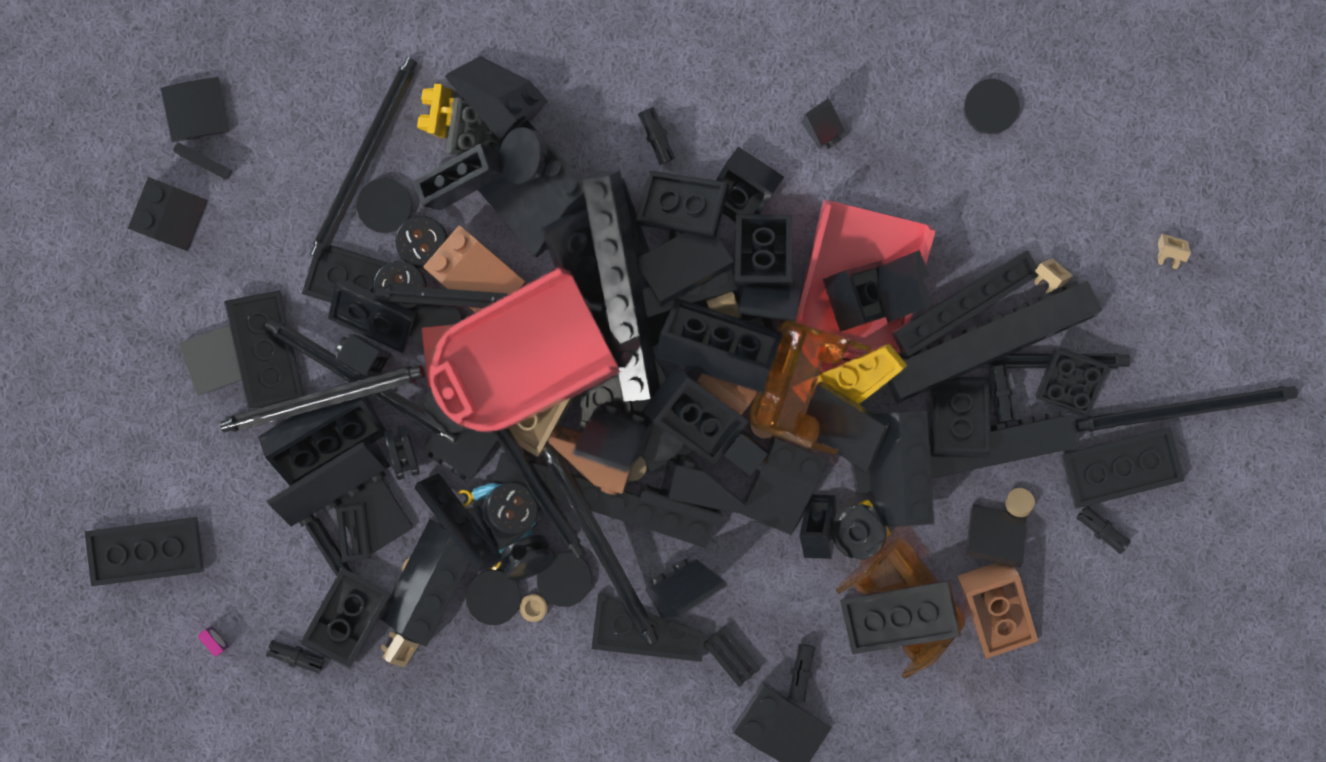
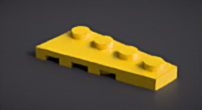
(864, 374)

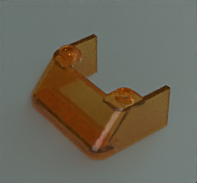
(792, 381)
(897, 568)

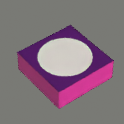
(213, 641)

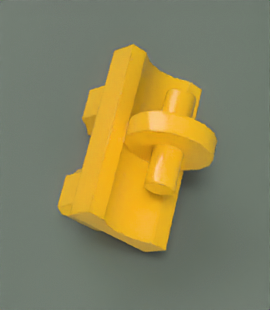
(441, 105)

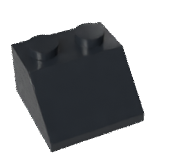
(750, 184)
(167, 214)
(855, 296)

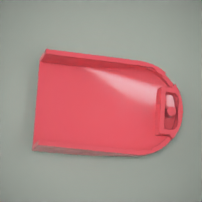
(846, 240)
(520, 356)

